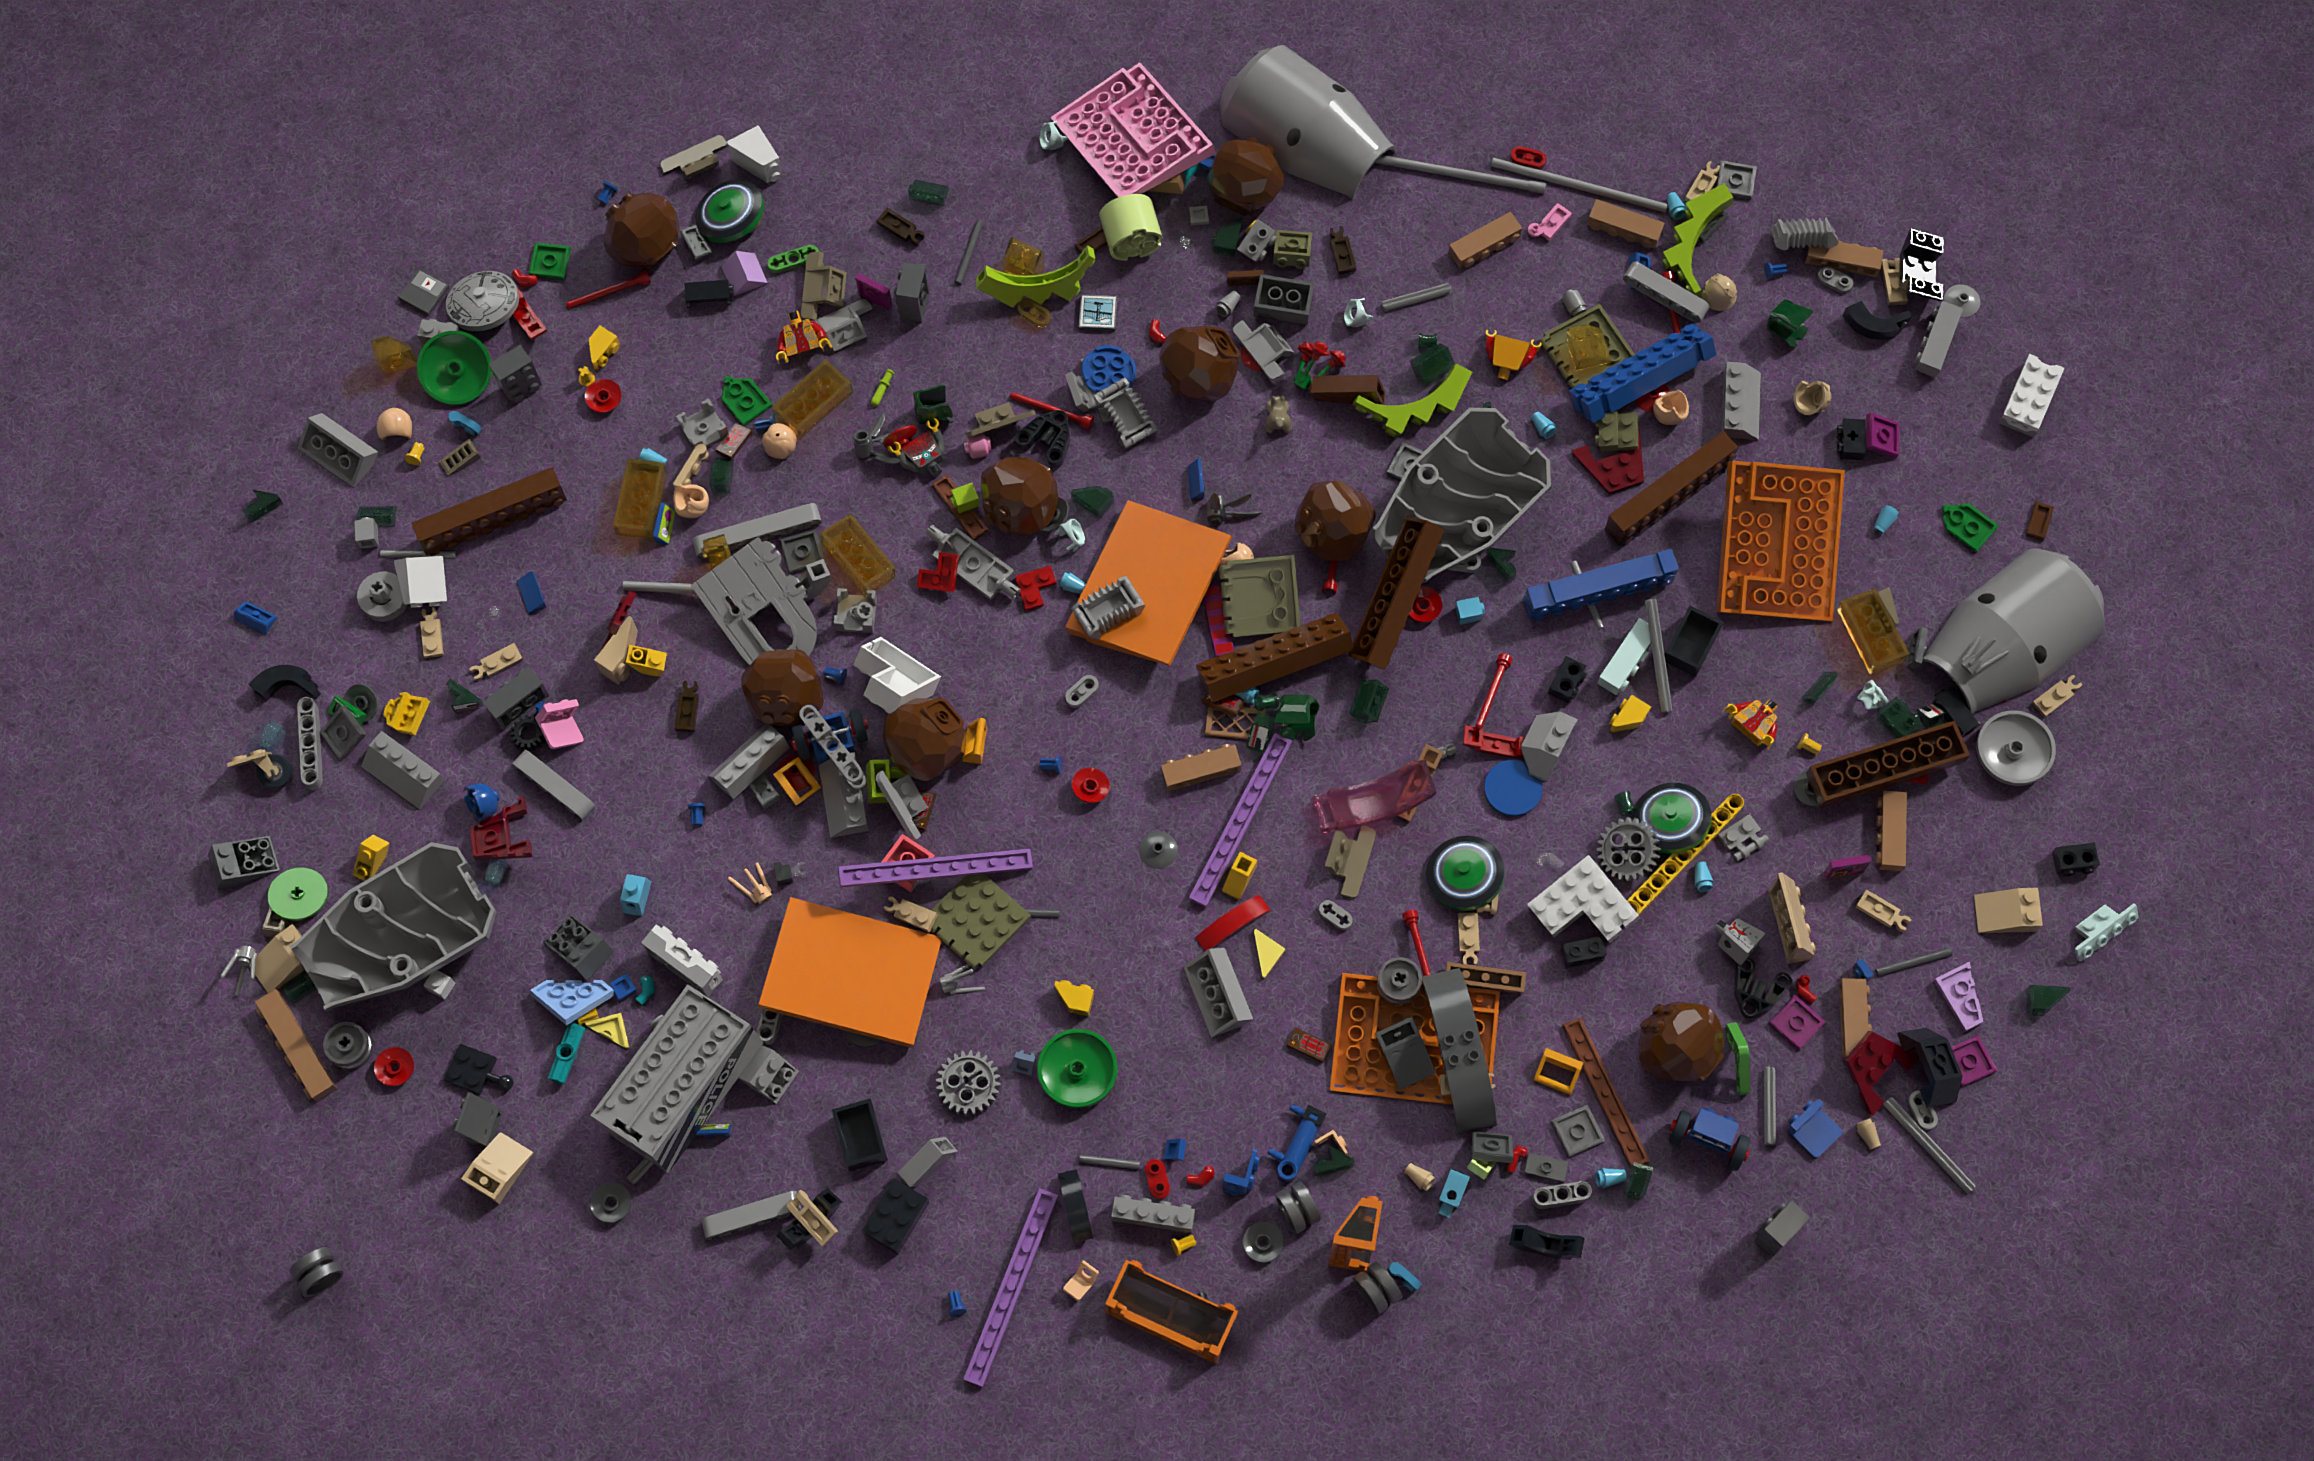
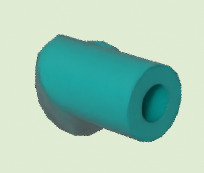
(647, 988)

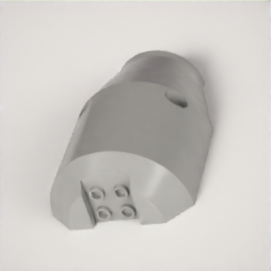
(1307, 118)
(1470, 485)
(2036, 610)
(396, 927)

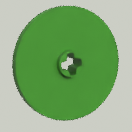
(310, 900)

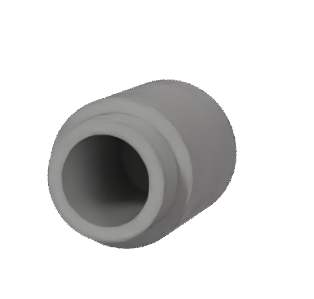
(1574, 302)

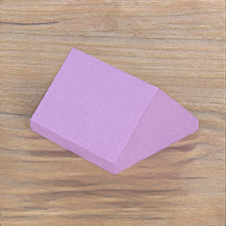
(743, 272)

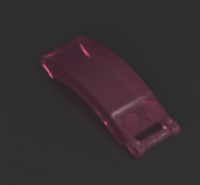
(1376, 799)

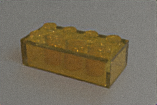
(812, 399)
(640, 498)
(857, 555)
(1873, 631)

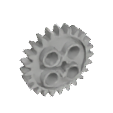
(1628, 831)
(956, 1069)

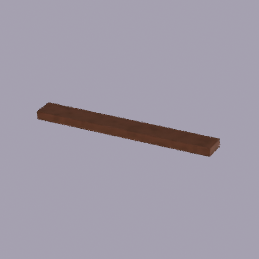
(1605, 1092)

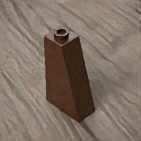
(1346, 388)

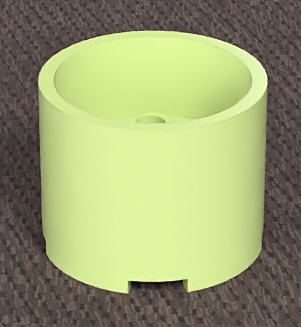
(1130, 226)

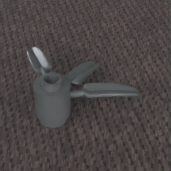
(864, 443)
(1217, 508)

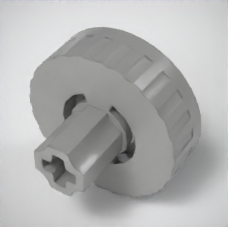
(382, 588)

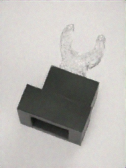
(784, 873)

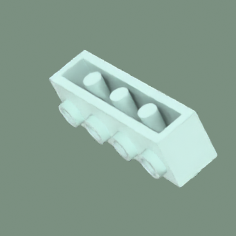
(1627, 658)

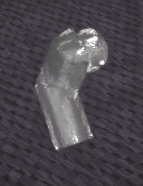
(1548, 858)

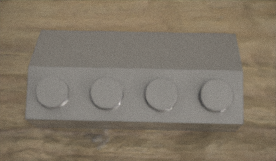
(1741, 401)
(336, 449)
(749, 761)
(401, 770)
(842, 803)
(1217, 991)

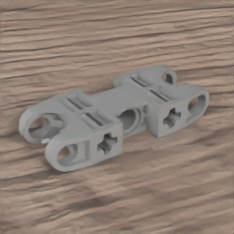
(825, 737)

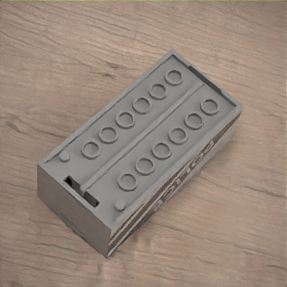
(677, 1078)

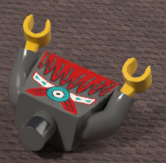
(923, 452)

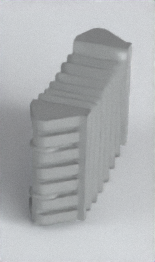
(1803, 233)
(1125, 412)
(1107, 606)

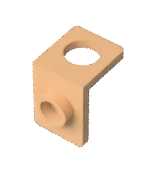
(1338, 1140)
(1080, 1282)

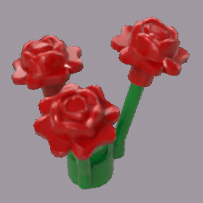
(1314, 351)

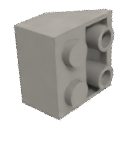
(768, 1074)

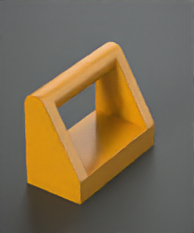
(975, 741)
(789, 789)
(1561, 1061)

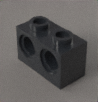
(1563, 678)
(2074, 855)
(1583, 952)

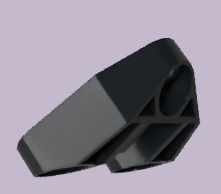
(1036, 428)
(1774, 994)

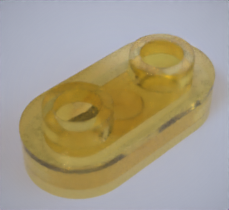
(1036, 311)

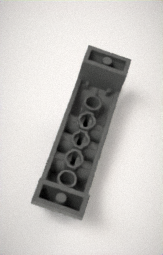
(1460, 1050)

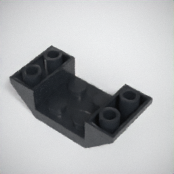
(1918, 264)
(1938, 1064)

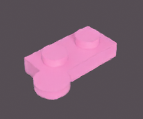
(1551, 223)

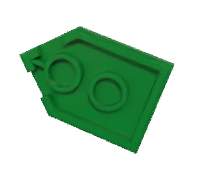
(744, 399)
(1968, 525)

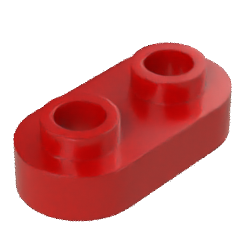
(1529, 156)
(1157, 1178)

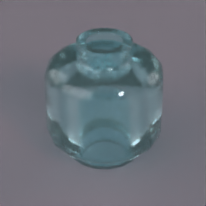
(271, 734)

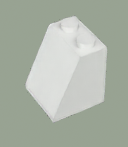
(756, 155)
(421, 580)

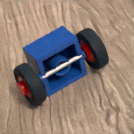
(839, 726)
(1713, 1132)

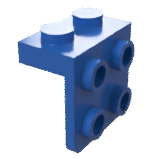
(1814, 1129)
(1236, 1185)

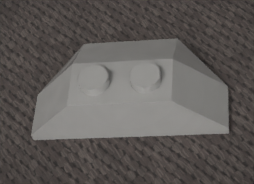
(1546, 742)

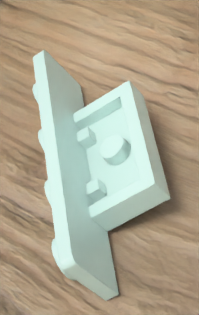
(2102, 927)

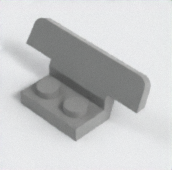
(844, 325)
(1264, 346)
(1083, 395)
(904, 801)

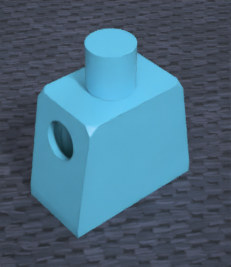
(635, 892)
(1457, 1182)

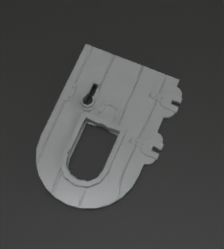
(752, 583)

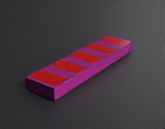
(1214, 610)

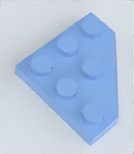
(572, 998)

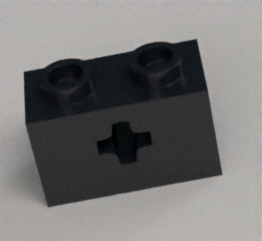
(1852, 430)

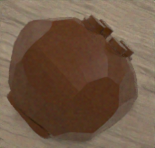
(1245, 176)
(641, 230)
(1199, 362)
(1019, 495)
(1334, 520)
(780, 685)
(924, 737)
(1681, 1042)

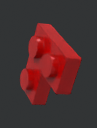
(945, 576)
(1031, 583)

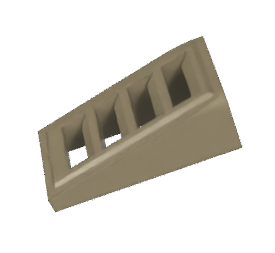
(469, 459)
(1887, 599)
(270, 928)

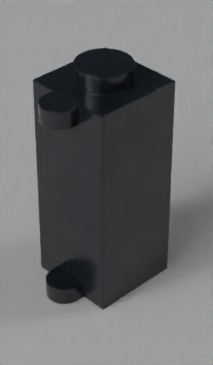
(708, 292)
(1956, 711)

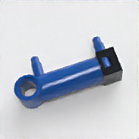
(1301, 1142)

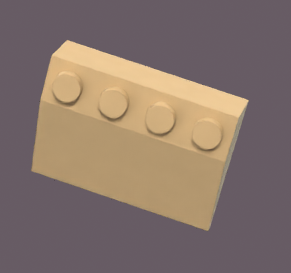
(1791, 920)

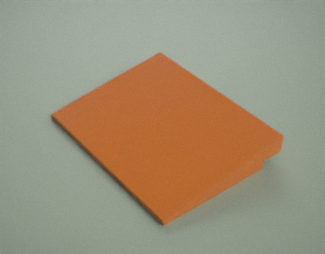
(1780, 540)
(1169, 568)
(850, 972)
(1364, 1012)

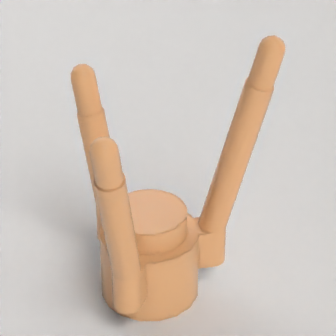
(761, 892)

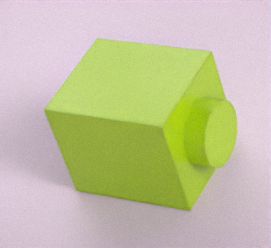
(964, 498)

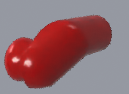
(524, 280)
(1154, 332)
(1803, 989)
(1518, 1152)
(1203, 1178)

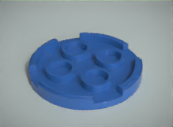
(1106, 366)
(1512, 788)

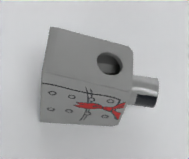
(1738, 939)

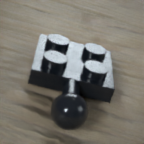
(473, 1068)

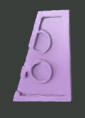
(1960, 995)

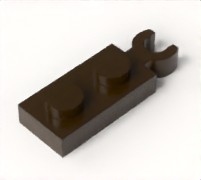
(899, 226)
(1342, 252)
(687, 709)

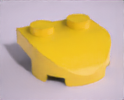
(406, 713)

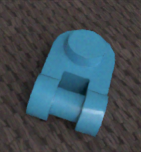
(469, 425)
(1410, 1281)

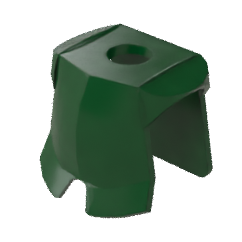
(1787, 322)
(932, 396)
(1297, 716)

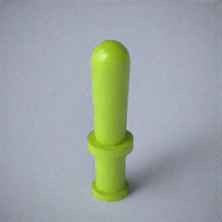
(884, 383)

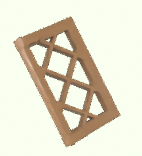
(1224, 733)

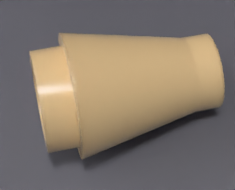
(1868, 1132)
(1420, 1177)

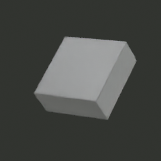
(1198, 215)

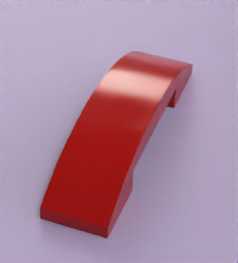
(527, 319)
(1492, 743)
(1232, 922)

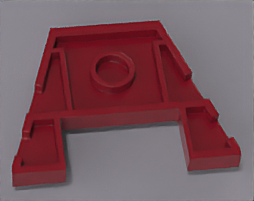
(1616, 471)
(619, 615)
(492, 837)
(1870, 1061)

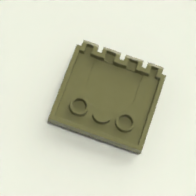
(1560, 354)
(1260, 595)
(978, 919)

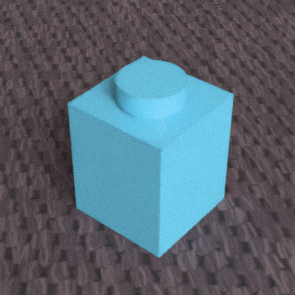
(1469, 610)

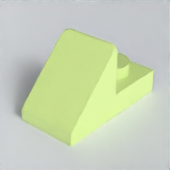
(1481, 1167)

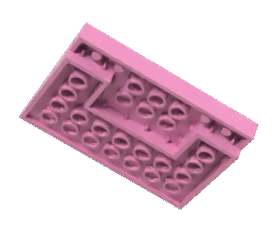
(1133, 132)

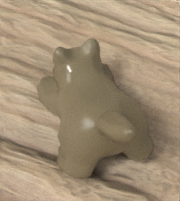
(1278, 415)

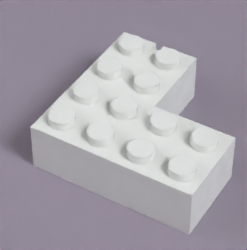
(894, 675)
(1580, 892)

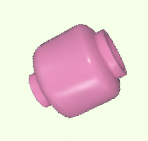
(978, 445)

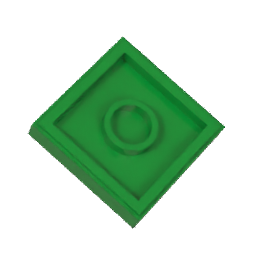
(550, 261)

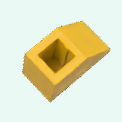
(602, 343)
(646, 660)
(1631, 715)
(370, 857)
(1239, 875)
(1076, 998)

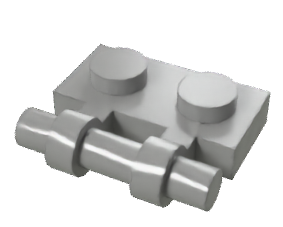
(1740, 832)

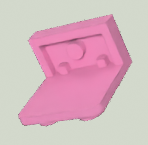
(558, 724)

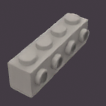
(1938, 339)
(1154, 1215)

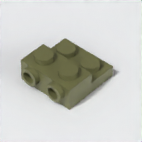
(1292, 249)
(1617, 432)

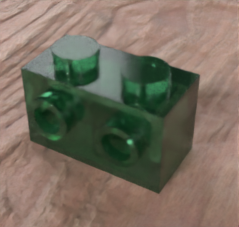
(1432, 363)
(1369, 701)
(1899, 718)

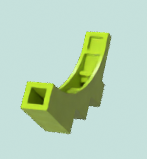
(1699, 213)
(1012, 288)
(1420, 411)

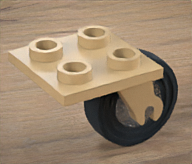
(271, 770)

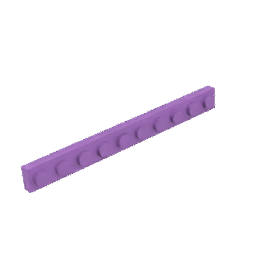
(1240, 820)
(934, 868)
(1010, 1288)

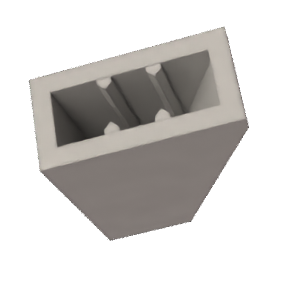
(926, 1161)

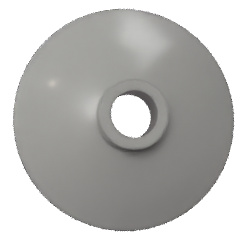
(1970, 305)

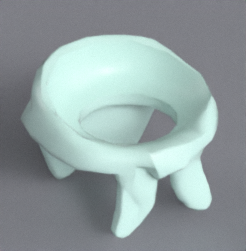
(1056, 140)
(1361, 317)
(1070, 527)
(1872, 696)

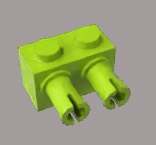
(873, 767)

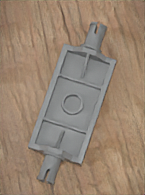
(975, 563)

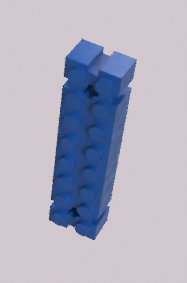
(1642, 372)
(1600, 585)

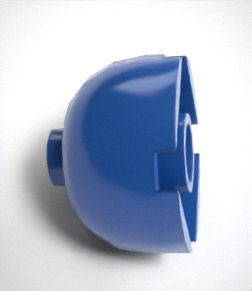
(483, 799)

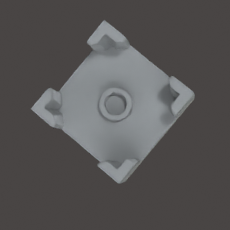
(703, 426)
(846, 619)

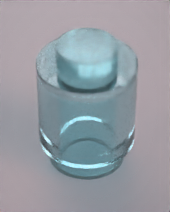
(495, 871)

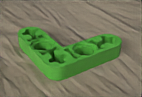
(796, 252)
(1741, 1052)

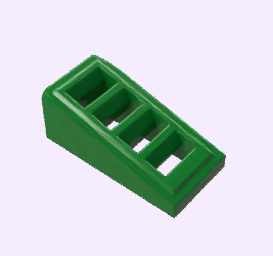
(358, 714)

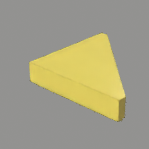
(1268, 952)
(611, 1027)

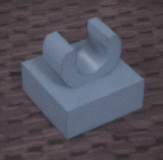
(1024, 1063)

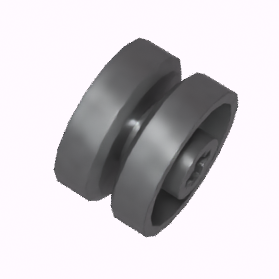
(1403, 970)
(348, 1045)
(1298, 1206)
(316, 1272)
(1377, 1287)

